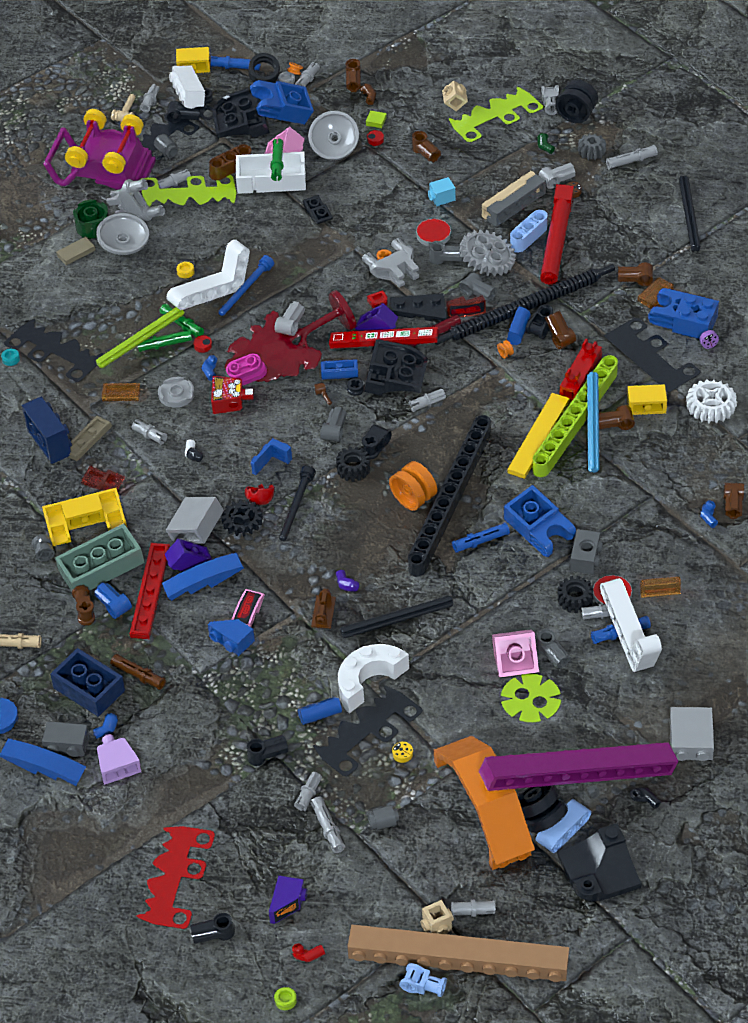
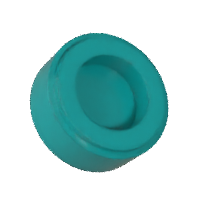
(10, 357)

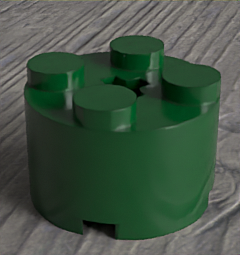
(88, 217)

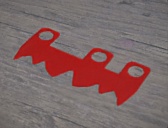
(174, 865)

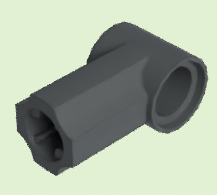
(439, 253)
(474, 285)
(333, 428)
(551, 648)

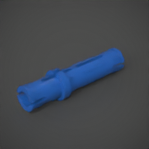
(228, 62)
(473, 540)
(610, 631)

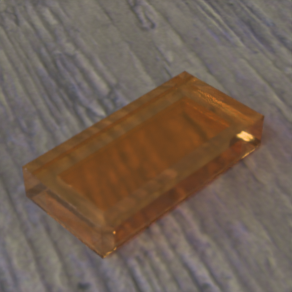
(649, 296)
(121, 392)
(660, 587)

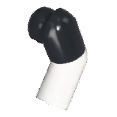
(192, 453)

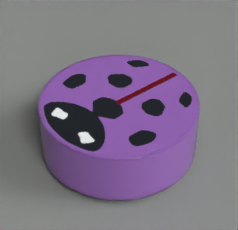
(709, 339)

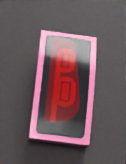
(248, 606)

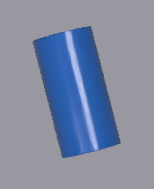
(518, 326)
(339, 369)
(319, 710)

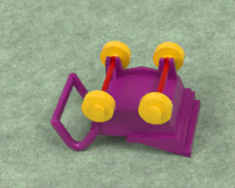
(104, 154)

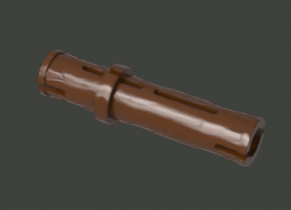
(144, 674)

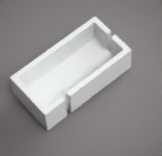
(254, 173)

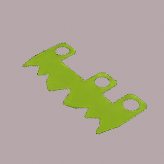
(499, 108)
(199, 193)

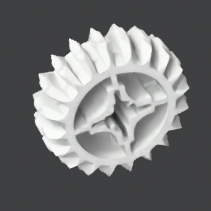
(711, 397)

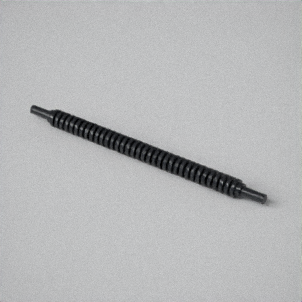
(529, 302)

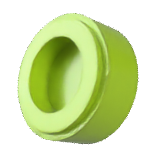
(285, 998)

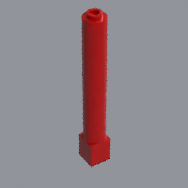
(557, 232)

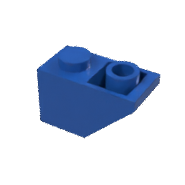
(232, 635)

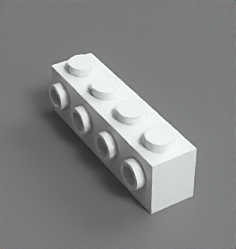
(187, 86)

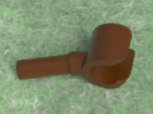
(320, 389)

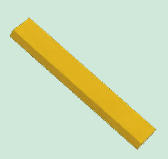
(541, 428)

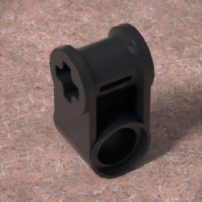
(537, 324)
(376, 440)

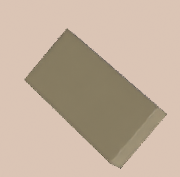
(75, 251)

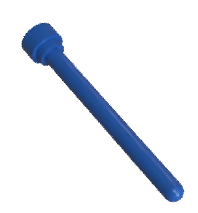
(265, 264)

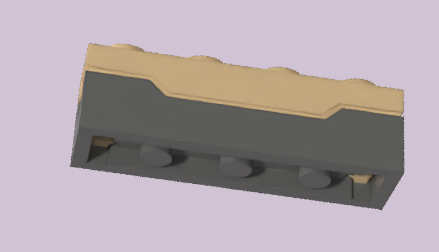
(513, 198)

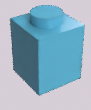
(441, 191)

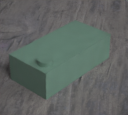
(100, 559)

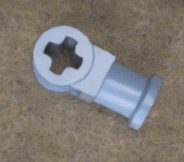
(422, 981)

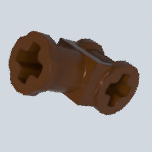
(83, 605)

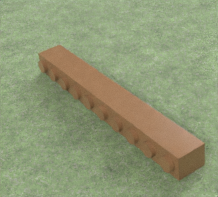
(458, 953)

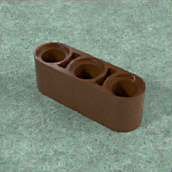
(225, 163)

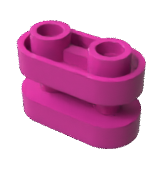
(247, 368)

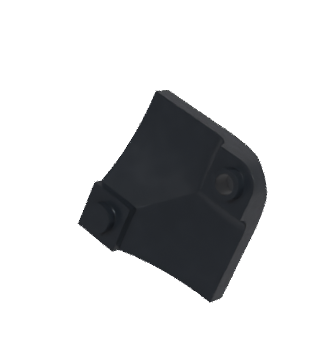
(238, 115)
(395, 368)
(600, 865)

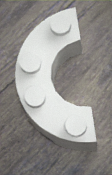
(368, 662)

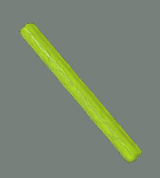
(139, 337)

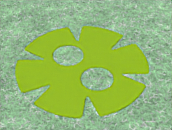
(529, 711)

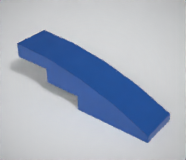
(204, 574)
(42, 760)

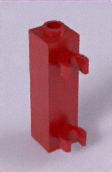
(576, 375)

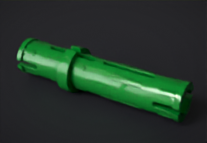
(276, 164)
(185, 323)
(165, 340)

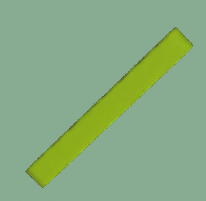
(572, 420)

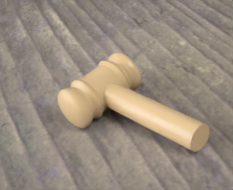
(118, 115)

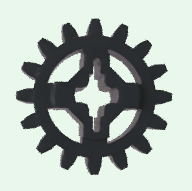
(242, 517)

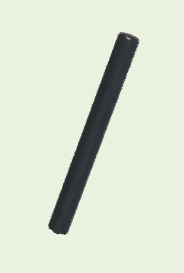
(689, 213)
(396, 617)

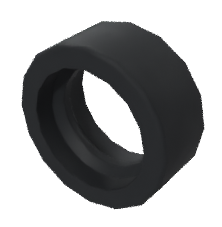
(267, 58)

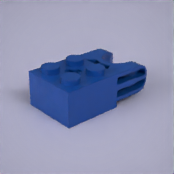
(282, 101)
(684, 312)
(537, 520)

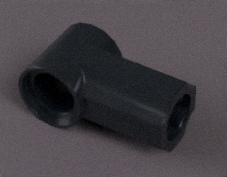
(177, 111)
(260, 750)
(212, 929)

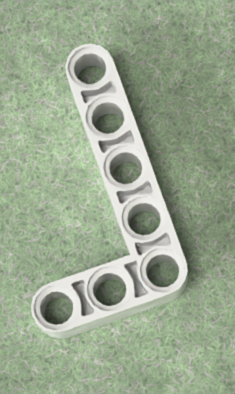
(215, 285)
(640, 650)

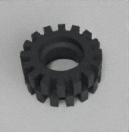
(353, 472)
(575, 585)

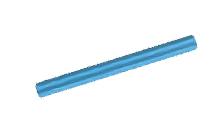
(593, 421)

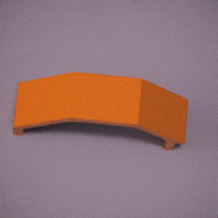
(497, 809)

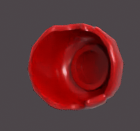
(260, 494)

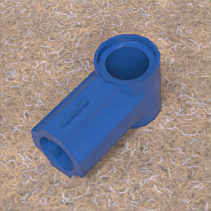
(114, 602)

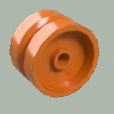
(413, 485)

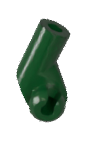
(543, 144)

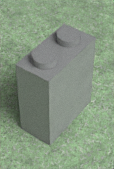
(195, 519)
(692, 733)

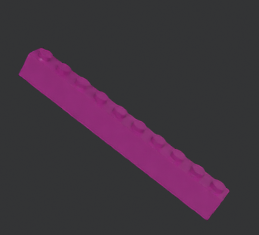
(577, 766)

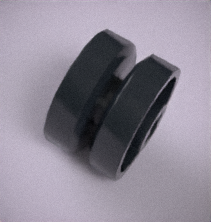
(577, 101)
(542, 807)

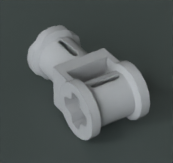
(549, 98)

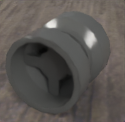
(42, 547)

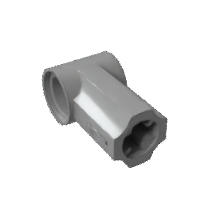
(556, 175)
(289, 322)

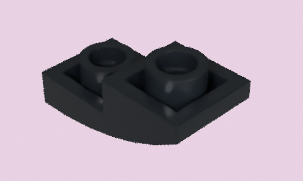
(317, 210)

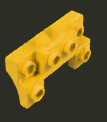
(83, 512)

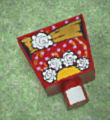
(228, 394)

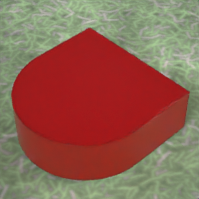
(377, 299)

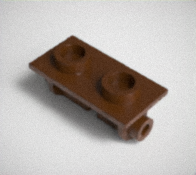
(323, 610)

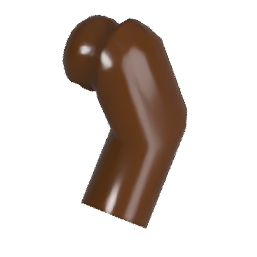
(371, 93)

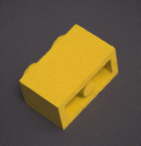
(196, 57)
(647, 399)

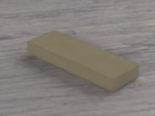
(88, 437)

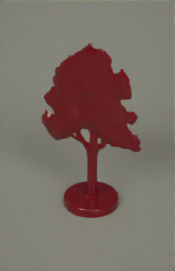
(277, 348)

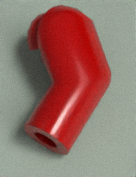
(307, 955)

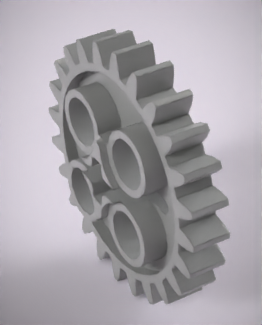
(487, 252)

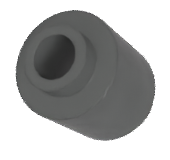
(166, 146)
(383, 817)

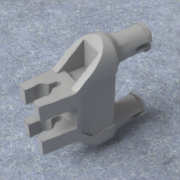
(132, 202)
(395, 265)

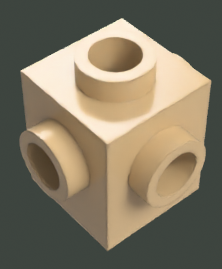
(455, 95)
(437, 918)

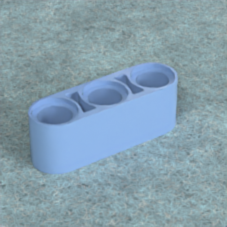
(528, 231)
(561, 832)

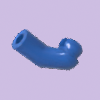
(208, 367)
(707, 513)
(108, 726)

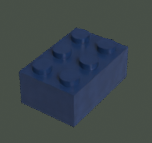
(47, 429)
(87, 682)

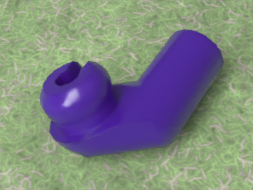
(346, 583)

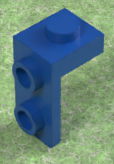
(273, 449)

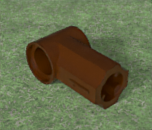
(353, 75)
(422, 145)
(641, 274)
(561, 332)
(621, 418)
(733, 499)

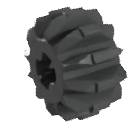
(592, 146)

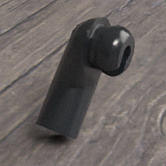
(645, 795)

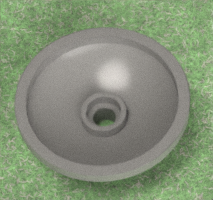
(332, 125)
(122, 234)

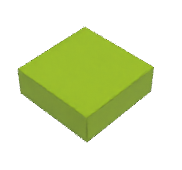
(376, 119)

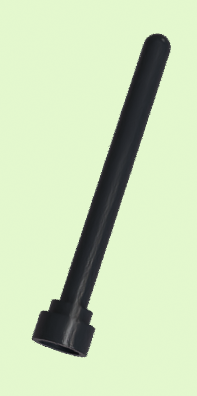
(306, 475)

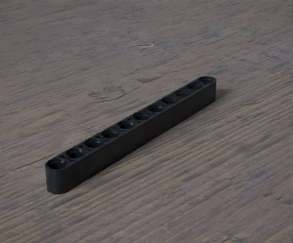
(449, 496)

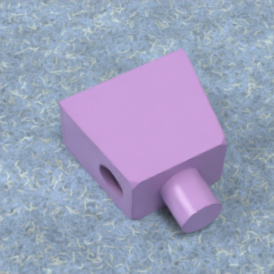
(117, 759)

